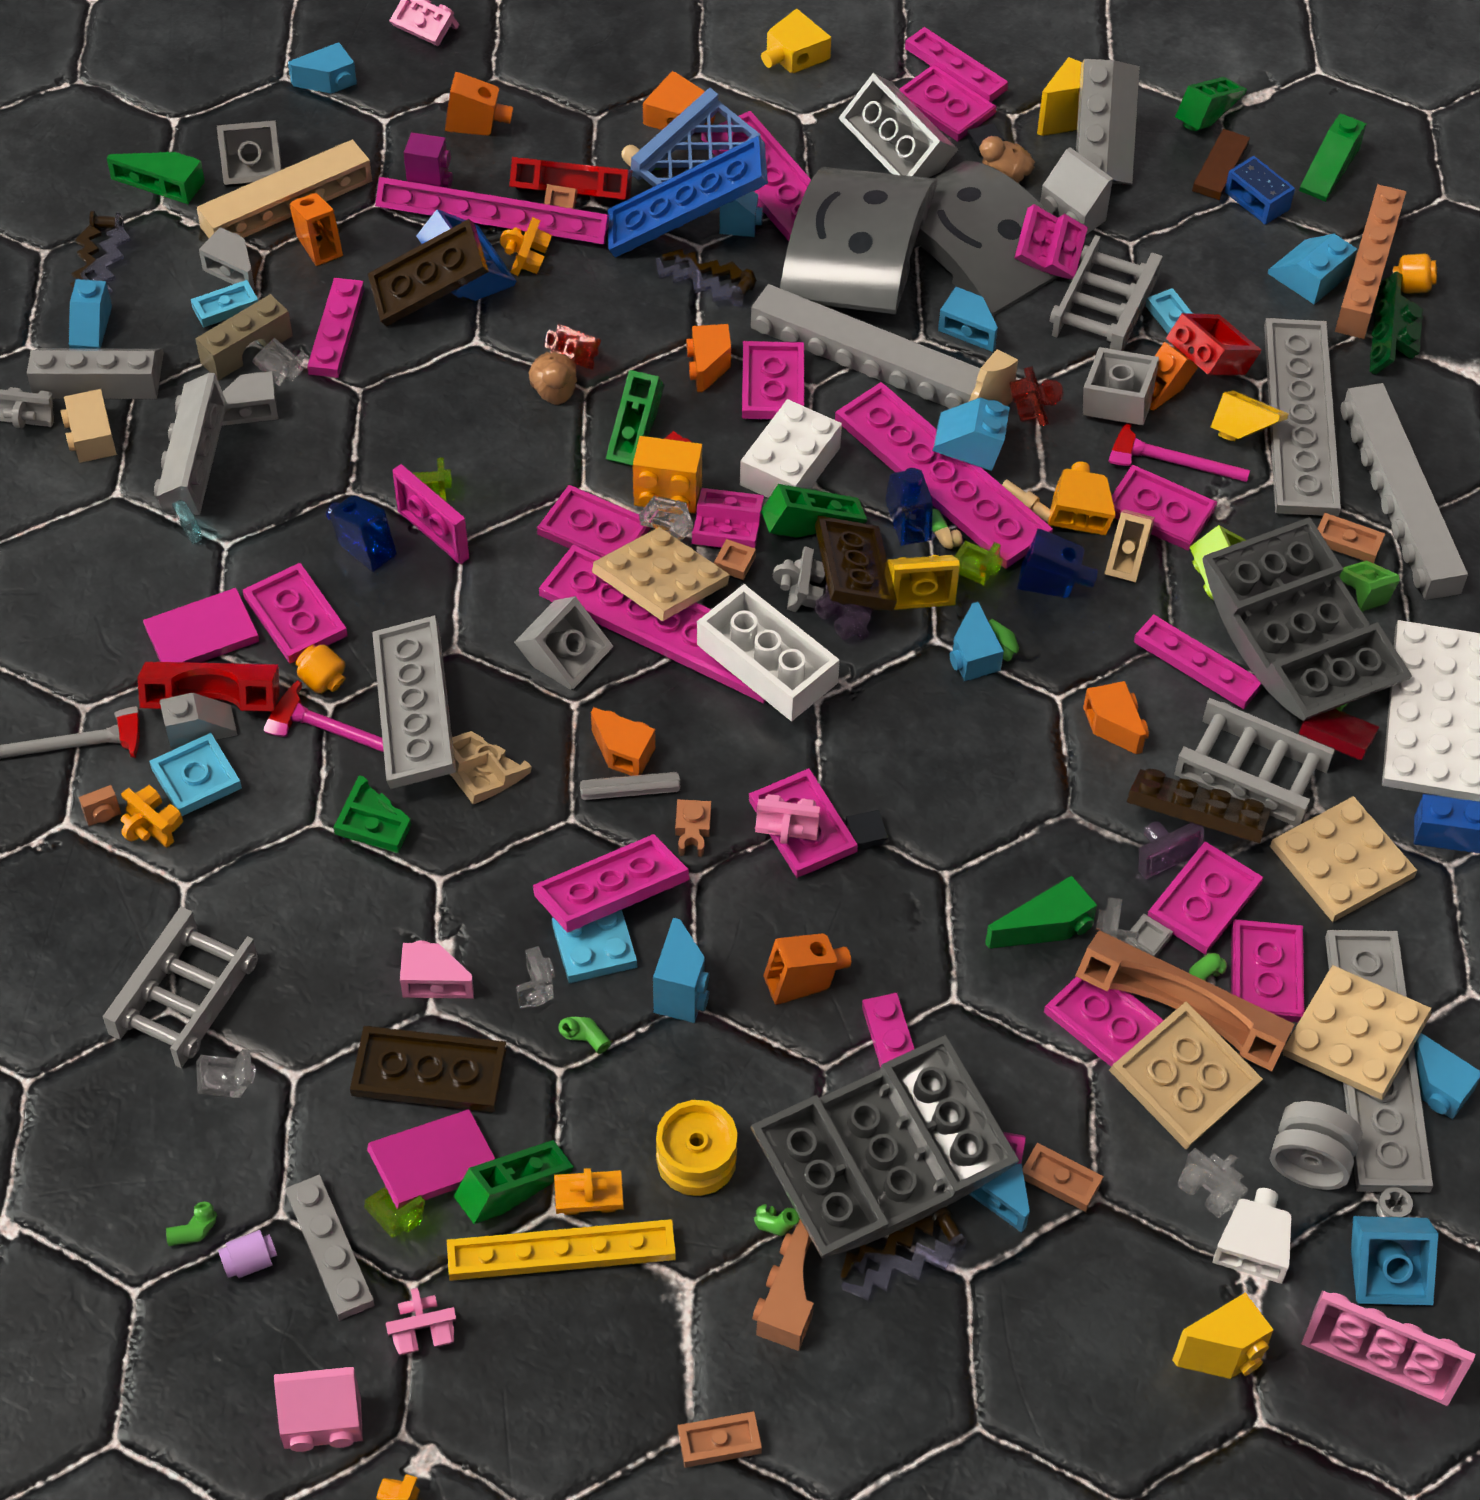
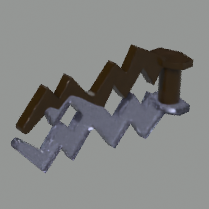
(118, 237)
(694, 271)
(890, 1261)

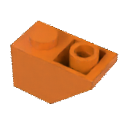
(710, 354)
(1172, 374)
(1115, 716)
(623, 742)

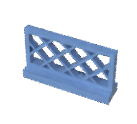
(680, 130)

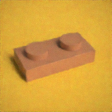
(1351, 538)
(1061, 1177)
(719, 1439)

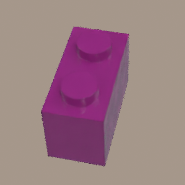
(428, 160)

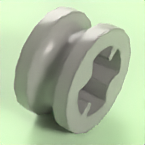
(1398, 1195)

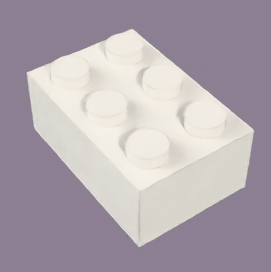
(790, 450)

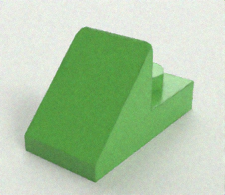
(1372, 583)

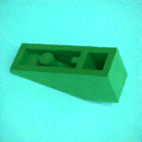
(1207, 102)
(1333, 157)
(159, 173)
(635, 415)
(795, 510)
(1046, 918)
(509, 1180)

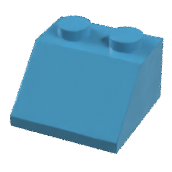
(1315, 266)
(973, 432)
(680, 976)
(1394, 1260)

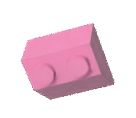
(318, 1408)

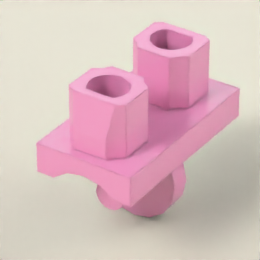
(787, 818)
(404, 1329)

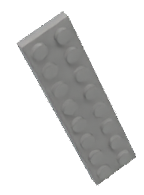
(1305, 442)
(1393, 1129)

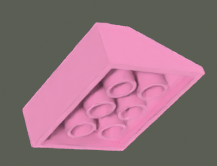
(1387, 1348)

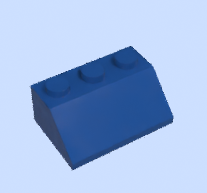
(495, 280)

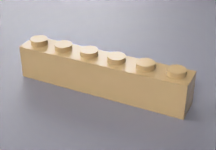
(269, 198)

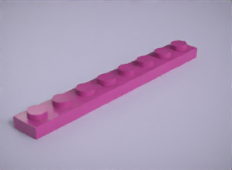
(492, 209)

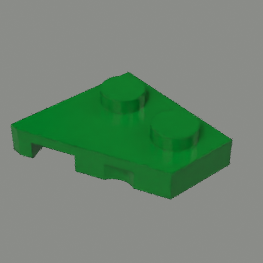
(372, 819)

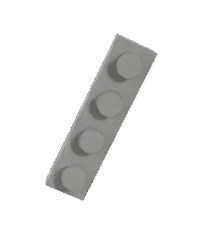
(329, 1247)

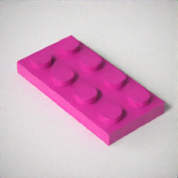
(610, 883)

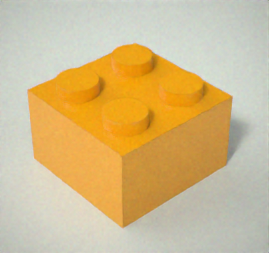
(667, 471)

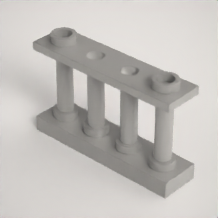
(1126, 314)
(1213, 774)
(163, 960)

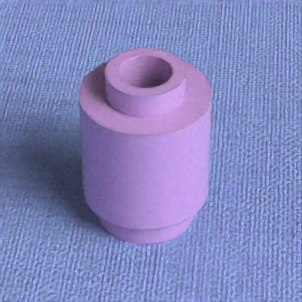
(247, 1254)

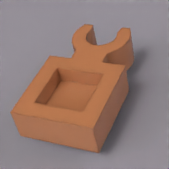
(692, 824)

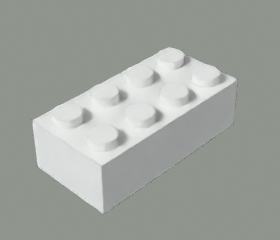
(767, 652)

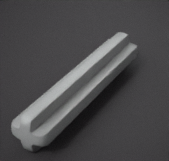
(630, 785)

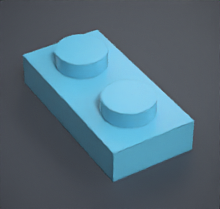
(223, 303)
(1166, 308)

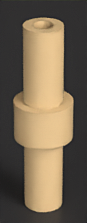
(1028, 499)

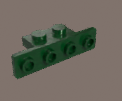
(1395, 325)

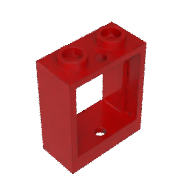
(1216, 344)

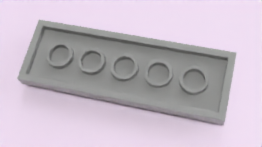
(413, 702)

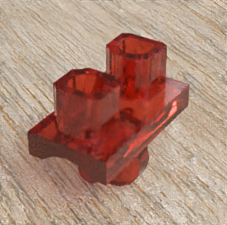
(573, 344)
(1032, 397)

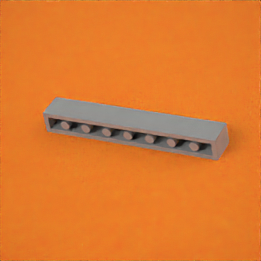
(864, 347)
(1404, 492)

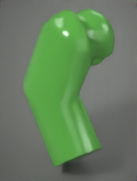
(1006, 638)
(1208, 965)
(584, 1030)
(779, 1225)
(197, 1228)

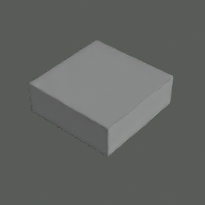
(1152, 935)

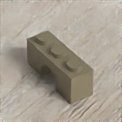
(224, 345)

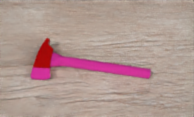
(1128, 445)
(291, 710)

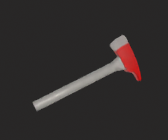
(125, 732)

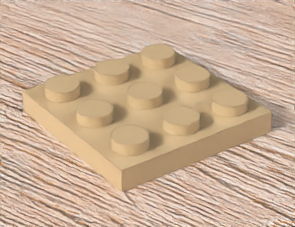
(660, 573)
(1343, 858)
(1357, 1032)
(1185, 1075)

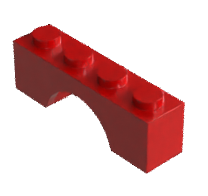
(585, 178)
(246, 685)

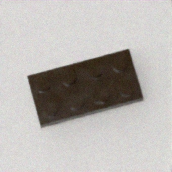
(427, 272)
(855, 563)
(1198, 805)
(428, 1068)

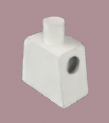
(1257, 1238)

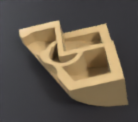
(995, 378)
(483, 767)

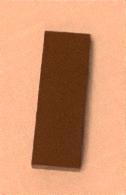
(1222, 158)

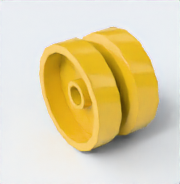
(696, 1147)

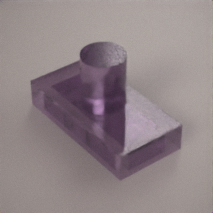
(1168, 848)

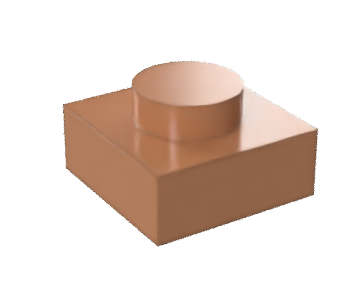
(561, 196)
(735, 558)
(99, 805)

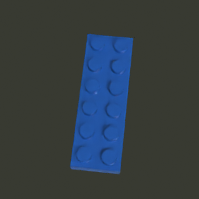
(687, 196)

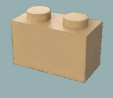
(89, 426)

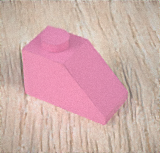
(433, 973)

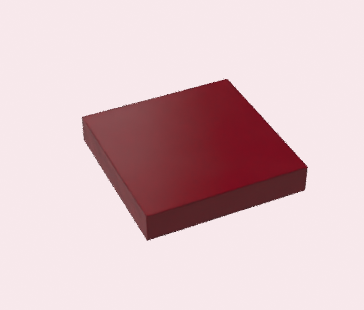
(1340, 732)

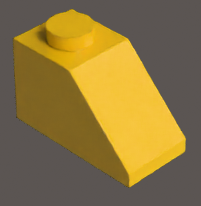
(1243, 416)

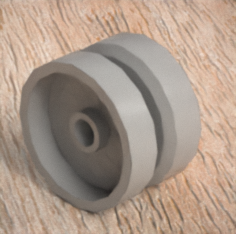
(1316, 1145)

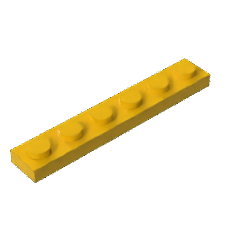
(560, 1249)

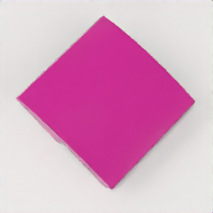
(1051, 242)
(727, 516)

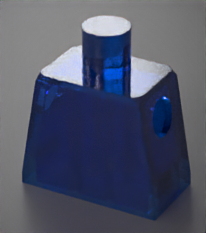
(907, 495)
(362, 531)
(1054, 566)

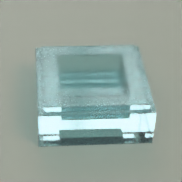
(187, 521)

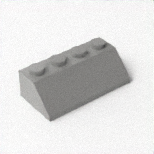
(1108, 116)
(896, 130)
(80, 370)
(191, 444)

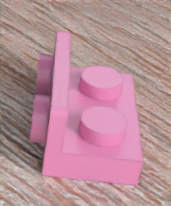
(424, 19)

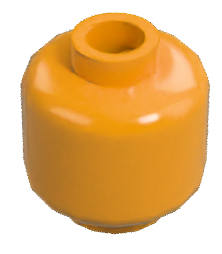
(1417, 273)
(320, 668)

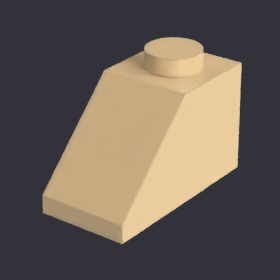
(1129, 545)

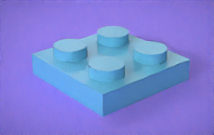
(195, 774)
(596, 948)

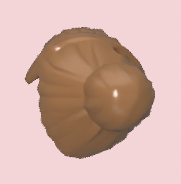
(1006, 157)
(553, 377)

